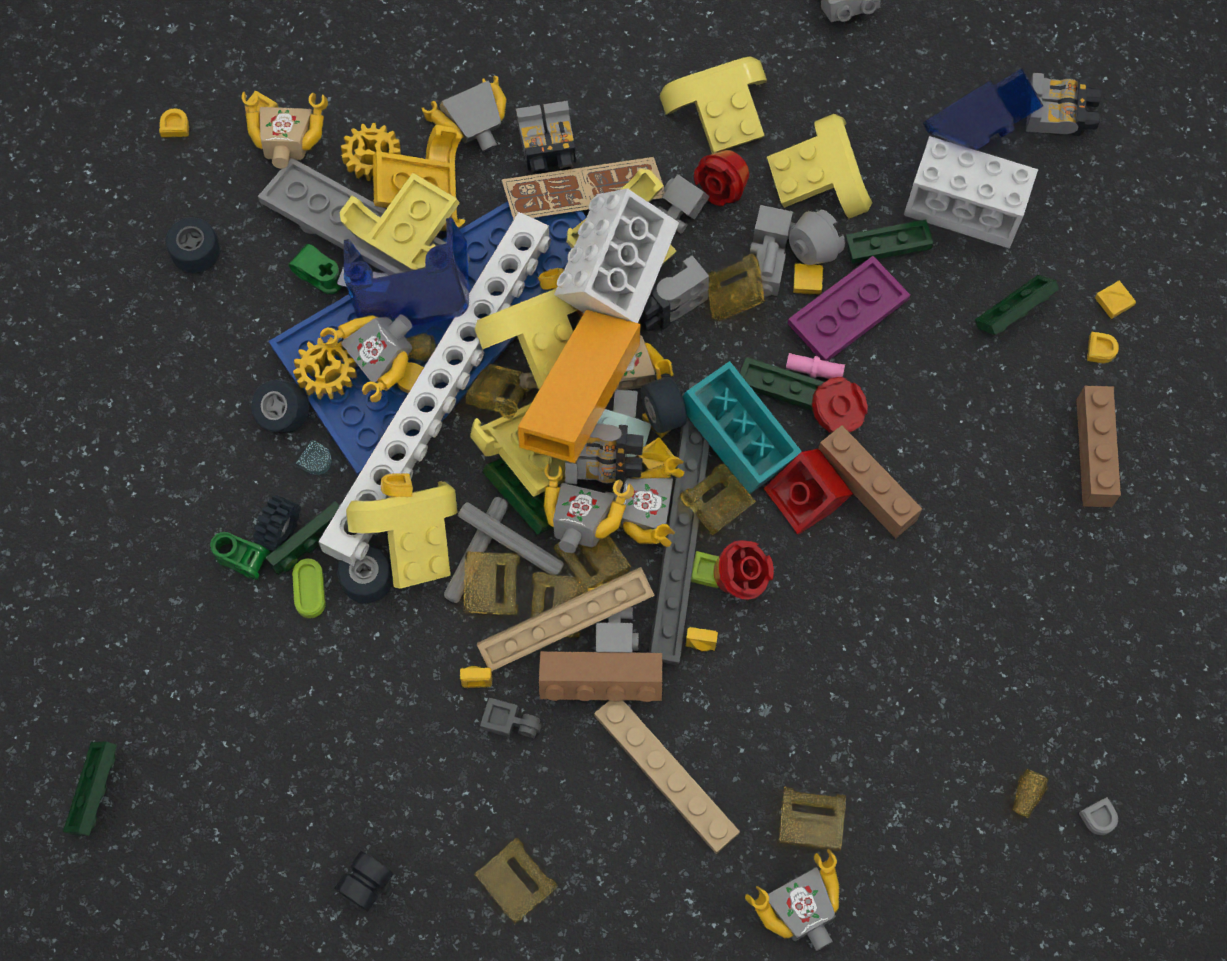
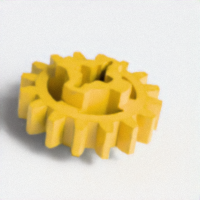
(368, 142)
(333, 376)

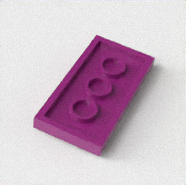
(848, 309)

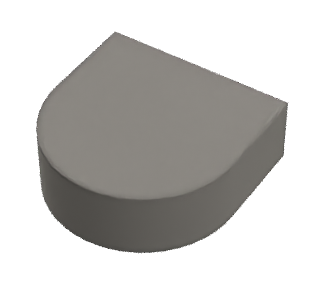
(1100, 817)

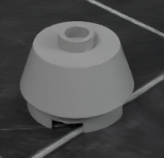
(815, 238)

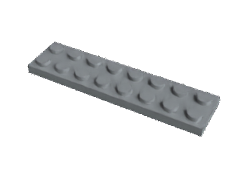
(316, 203)

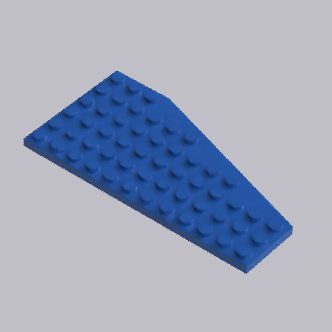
(352, 417)

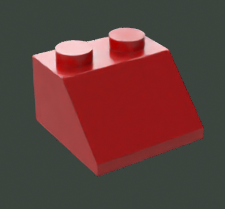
(808, 490)

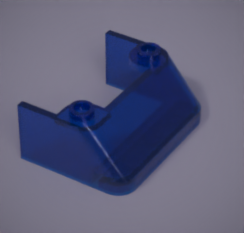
(986, 112)
(418, 294)

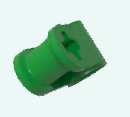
(316, 269)
(244, 557)

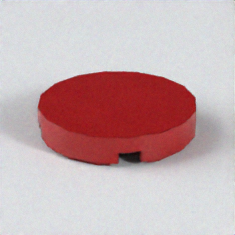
(838, 404)

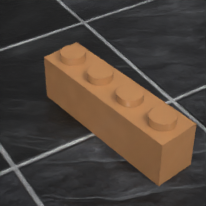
(1098, 446)
(870, 482)
(600, 676)

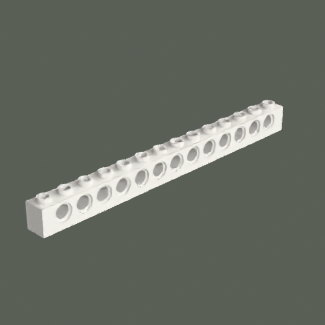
(522, 233)

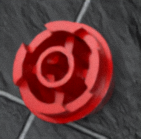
(722, 176)
(743, 570)

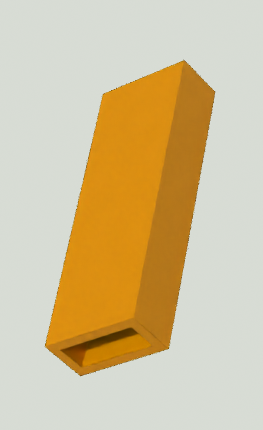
(579, 386)

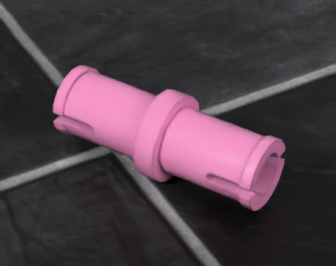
(814, 366)

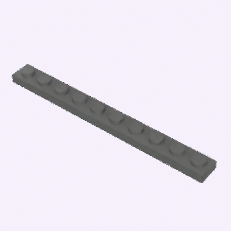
(679, 556)

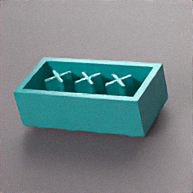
(739, 427)

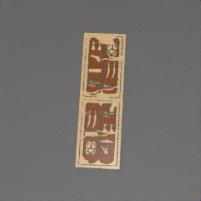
(572, 188)

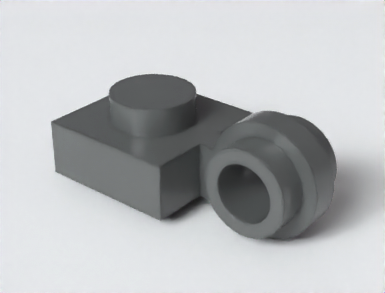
(502, 717)

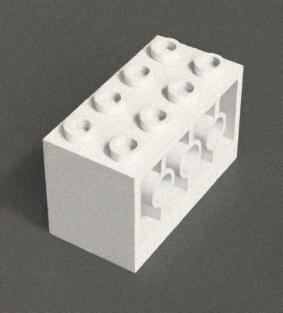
(970, 192)
(616, 256)

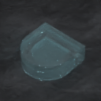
(315, 459)

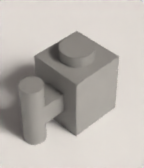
(684, 199)
(771, 226)
(771, 268)
(616, 635)

